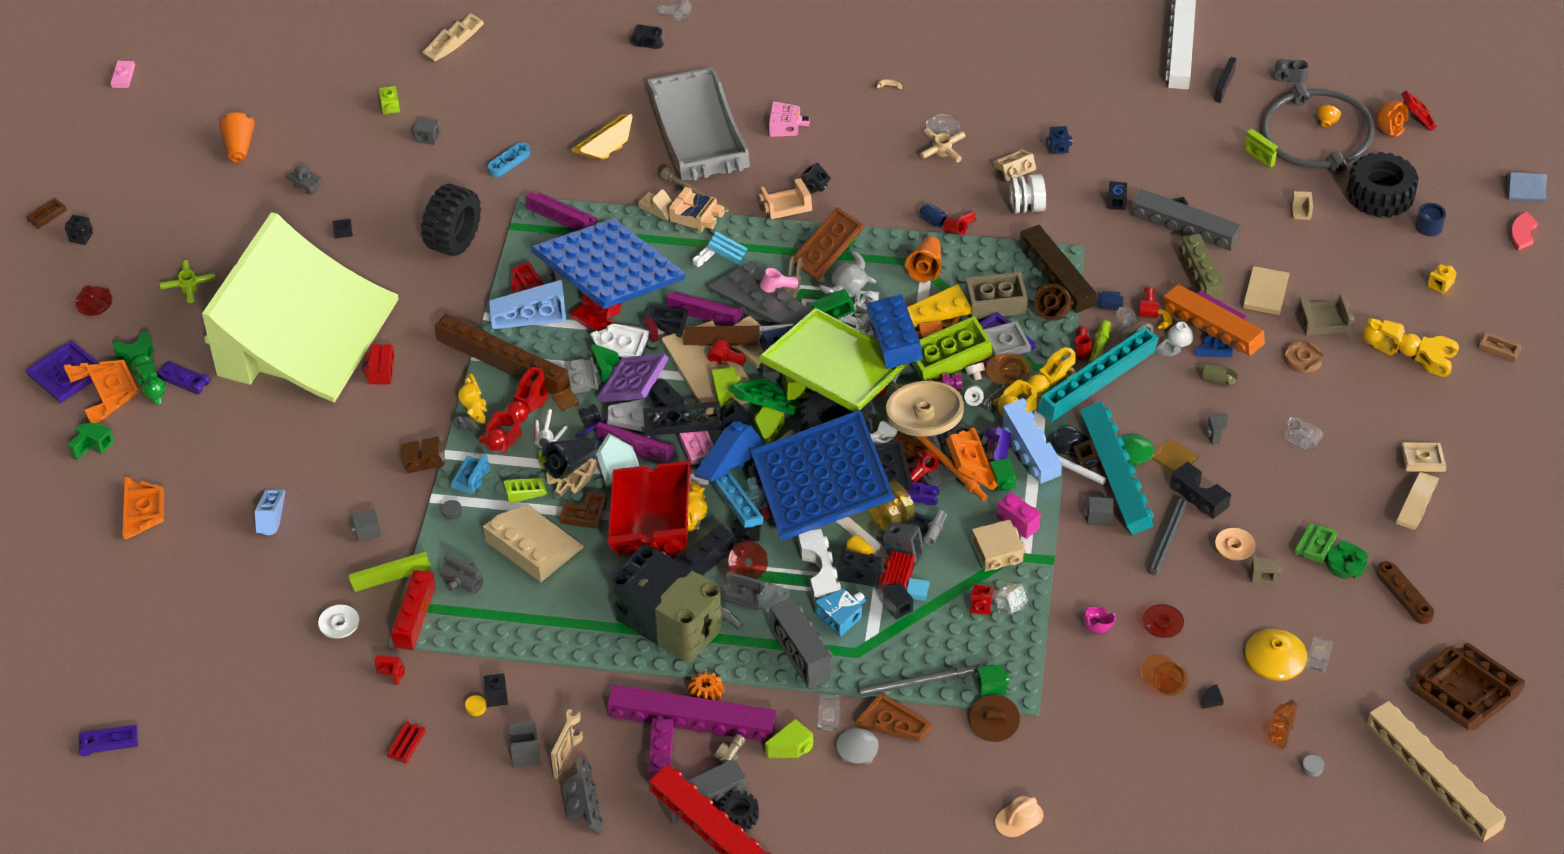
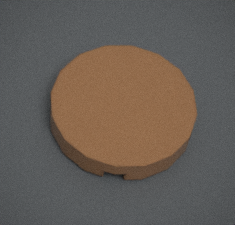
(1303, 357)

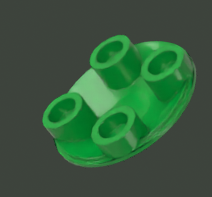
(1138, 447)

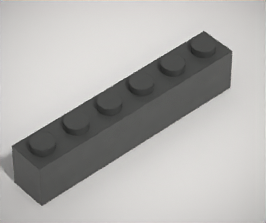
(1185, 219)

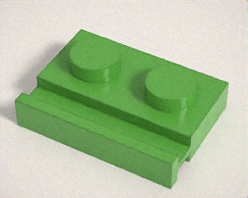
(1316, 542)

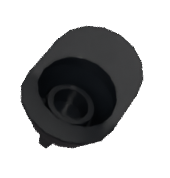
(1065, 438)

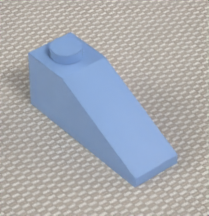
(269, 512)

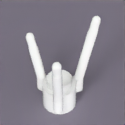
(546, 435)

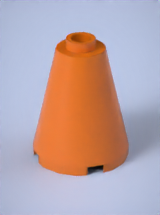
(236, 134)
(925, 260)

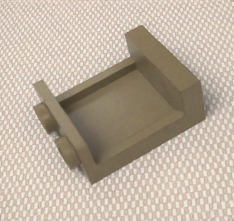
(1325, 316)

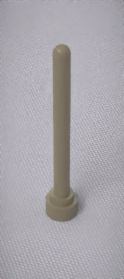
(669, 175)

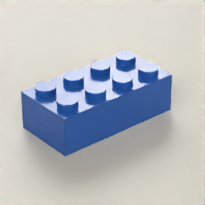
(894, 331)

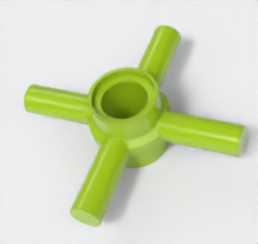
(187, 281)

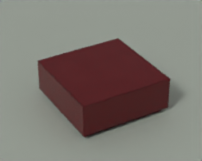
(650, 326)

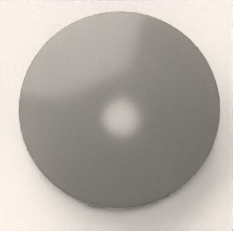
(857, 746)

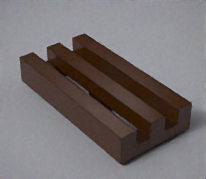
(46, 213)

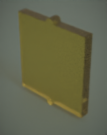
(1174, 455)

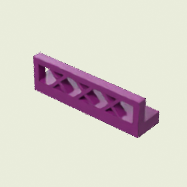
(559, 211)
(705, 309)
(641, 444)

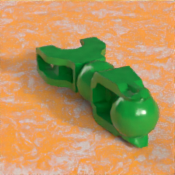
(142, 365)

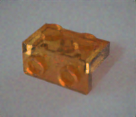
(1282, 723)

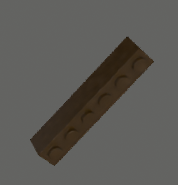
(1057, 267)

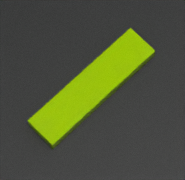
(389, 571)

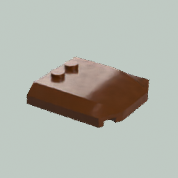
(1466, 685)

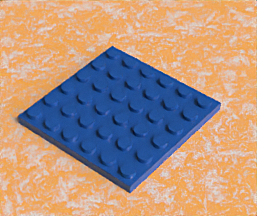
(608, 263)
(822, 475)

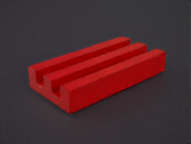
(413, 728)

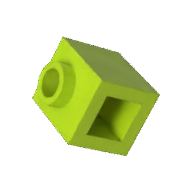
(389, 100)

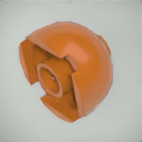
(1391, 117)

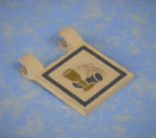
(565, 743)

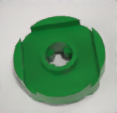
(1349, 551)

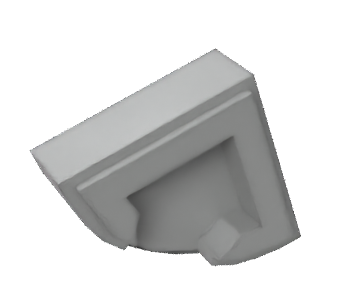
(1167, 348)

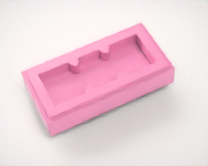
(122, 74)

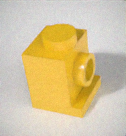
(1443, 274)

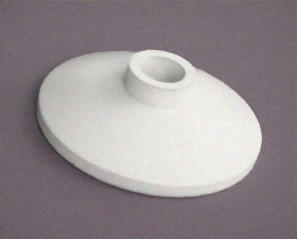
(340, 615)

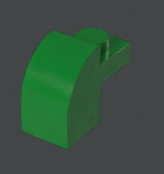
(90, 436)

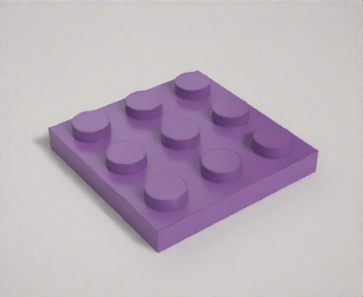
(633, 378)

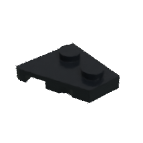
(669, 319)

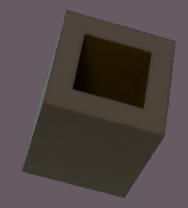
(1087, 454)

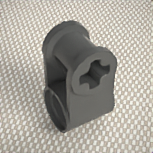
(1292, 72)

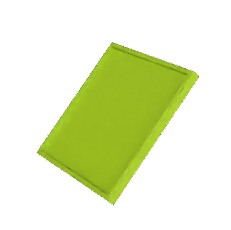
(831, 360)

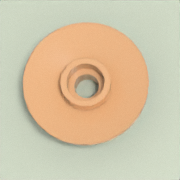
(1235, 544)

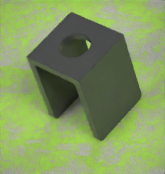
(524, 743)

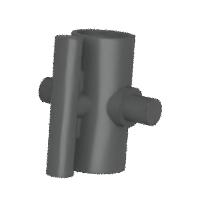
(461, 574)

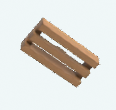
(1496, 346)

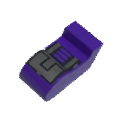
(997, 443)

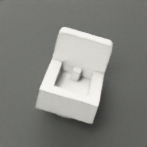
(885, 433)

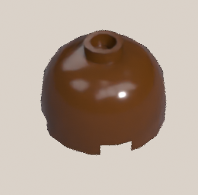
(1052, 302)

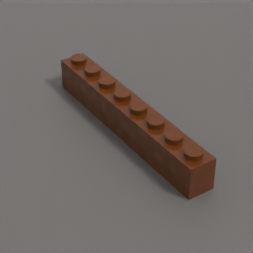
(499, 353)

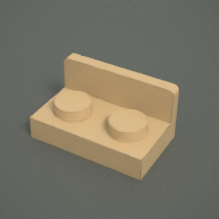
(1015, 164)

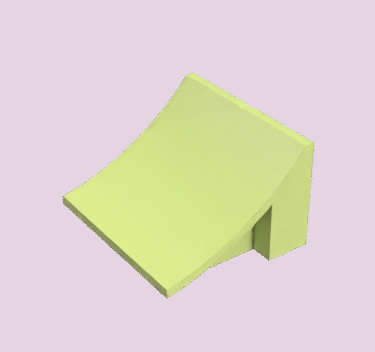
(293, 314)

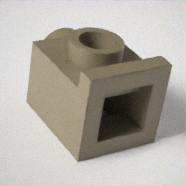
(1265, 570)

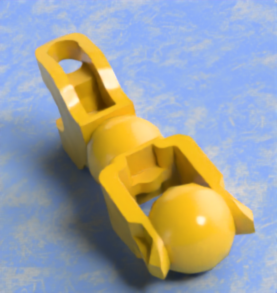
(1428, 352)
(1037, 385)

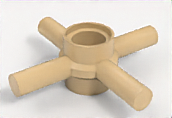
(942, 145)

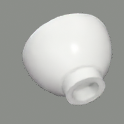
(1180, 334)

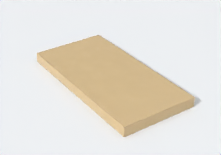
(697, 369)

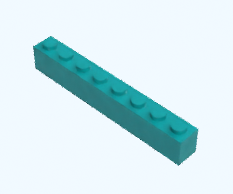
(1097, 374)
(1117, 469)

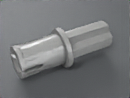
(935, 527)

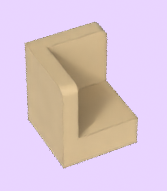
(1302, 205)

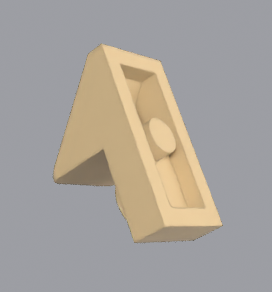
(656, 204)

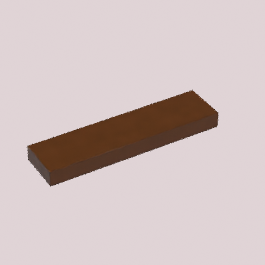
(731, 334)

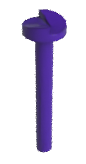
(589, 429)

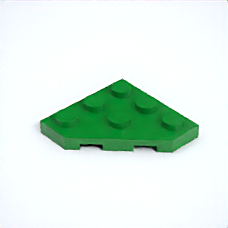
(766, 394)

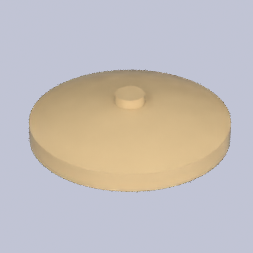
(925, 408)

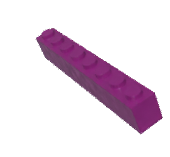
(692, 713)

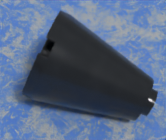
(567, 456)

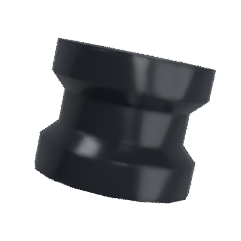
(589, 415)

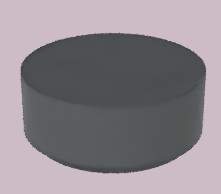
(451, 509)

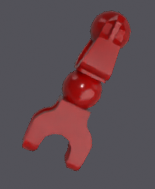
(516, 412)

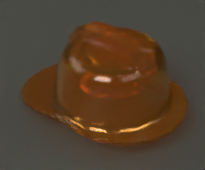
(1008, 368)
(1164, 675)

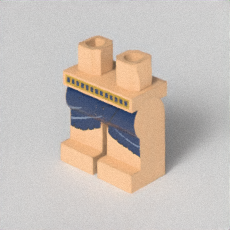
(695, 210)

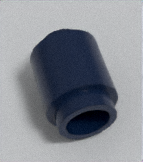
(932, 215)
(1109, 300)

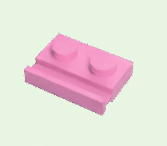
(696, 445)

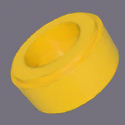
(475, 705)

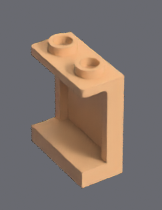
(786, 202)

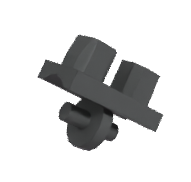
(304, 179)

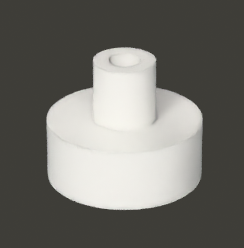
(975, 370)
(971, 399)

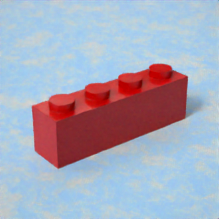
(413, 610)

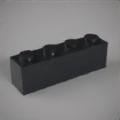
(708, 551)

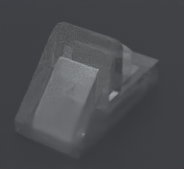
(829, 711)

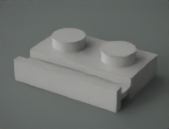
(582, 375)

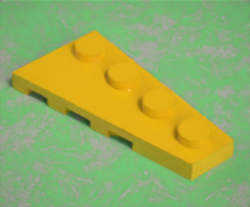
(940, 307)

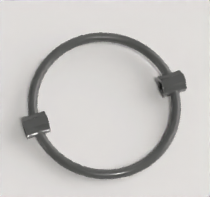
(1335, 160)

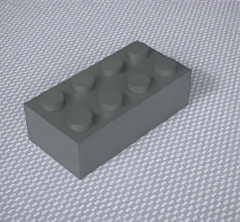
(801, 642)

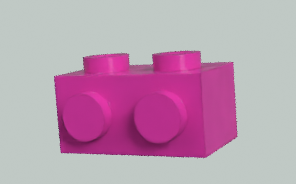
(1020, 514)

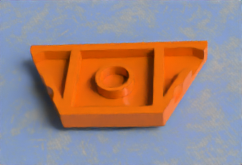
(971, 458)
(141, 507)

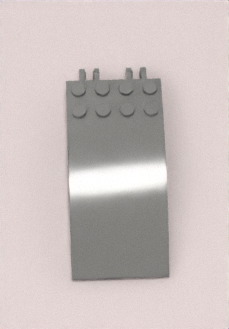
(698, 124)

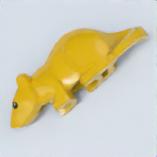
(470, 398)
(697, 505)

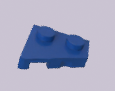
(1214, 348)

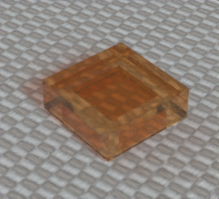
(565, 399)

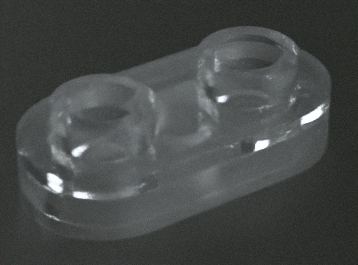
(1125, 318)

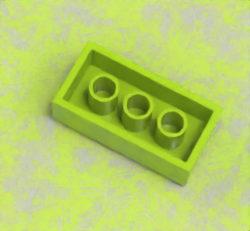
(952, 349)

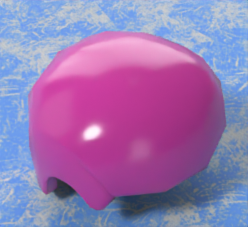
(1098, 620)

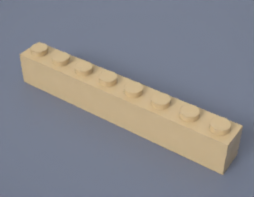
(1436, 771)

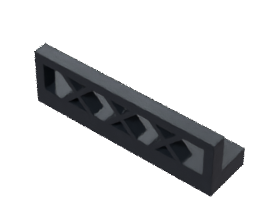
(682, 425)

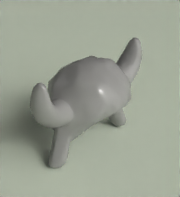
(849, 277)

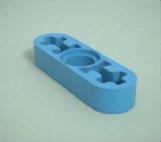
(518, 153)

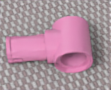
(774, 279)

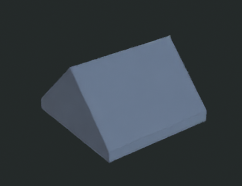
(1526, 186)

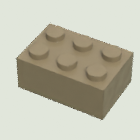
(996, 294)

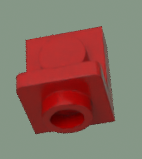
(981, 599)
(390, 666)

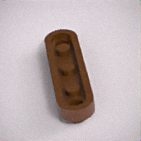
(1405, 592)

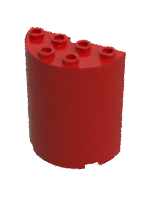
(650, 508)

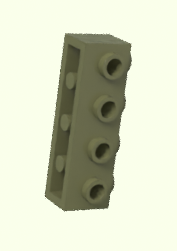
(1201, 266)

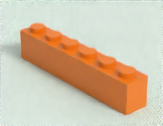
(1214, 320)

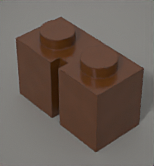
(429, 457)

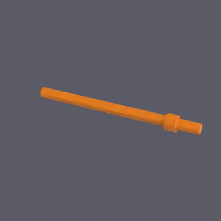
(970, 484)

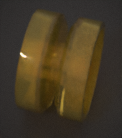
(894, 511)

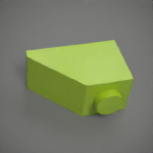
(721, 382)
(768, 424)
(790, 742)

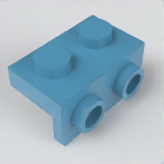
(471, 474)

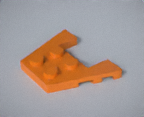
(111, 382)

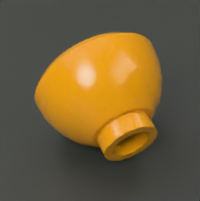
(1328, 115)

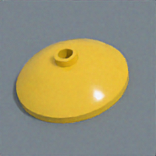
(1274, 661)

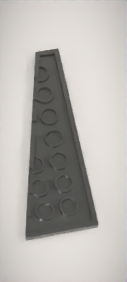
(744, 290)

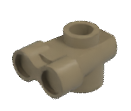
(728, 752)

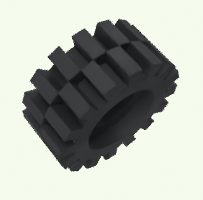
(744, 801)

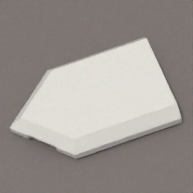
(622, 339)

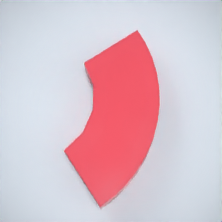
(1522, 230)

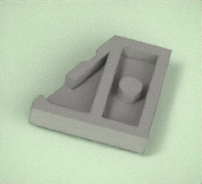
(626, 415)

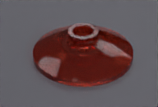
(744, 551)
(1163, 621)

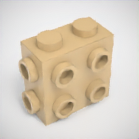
(998, 545)

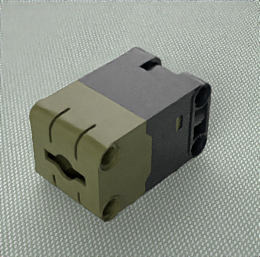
(667, 603)

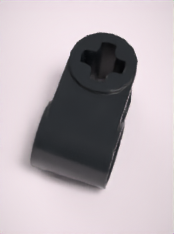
(646, 37)

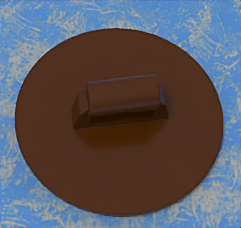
(994, 718)

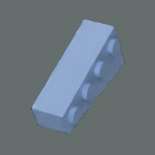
(529, 307)
(1030, 442)

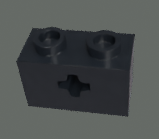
(859, 568)

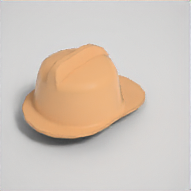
(1019, 817)

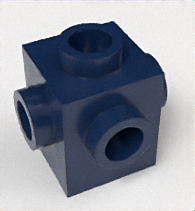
(1059, 140)

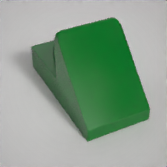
(604, 360)

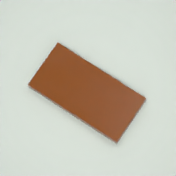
(828, 243)

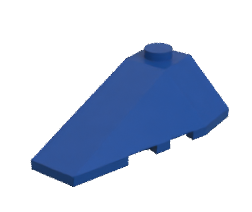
(729, 451)

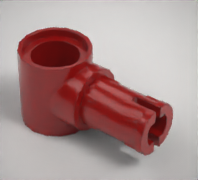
(959, 224)
(1148, 305)
(1082, 344)
(722, 352)
(921, 468)

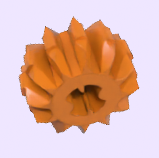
(706, 686)

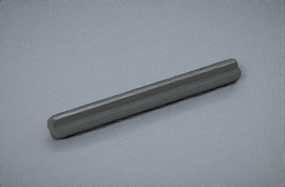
(1167, 536)

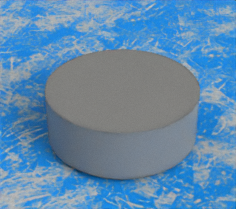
(1313, 765)

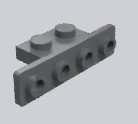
(581, 796)

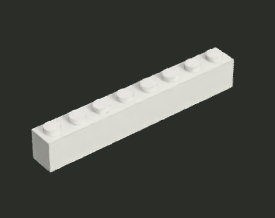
(1180, 43)

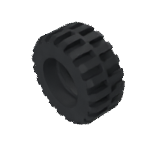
(1381, 199)
(451, 219)
(820, 408)

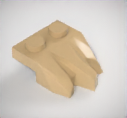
(576, 480)

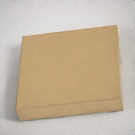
(1423, 457)

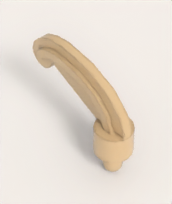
(881, 83)

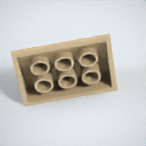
(531, 541)

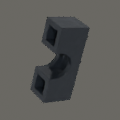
(1210, 500)

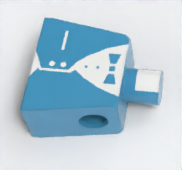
(840, 610)

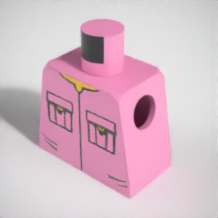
(786, 120)

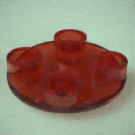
(93, 300)

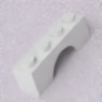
(814, 550)

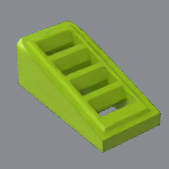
(515, 494)

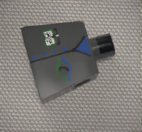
(902, 539)

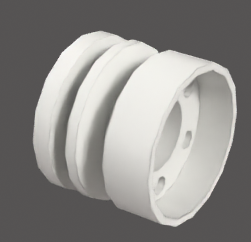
(1024, 194)

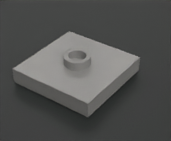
(1008, 339)

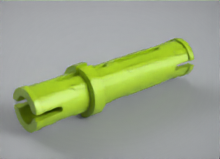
(1101, 339)

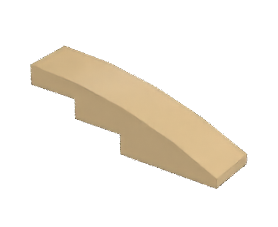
(453, 38)
(1417, 501)

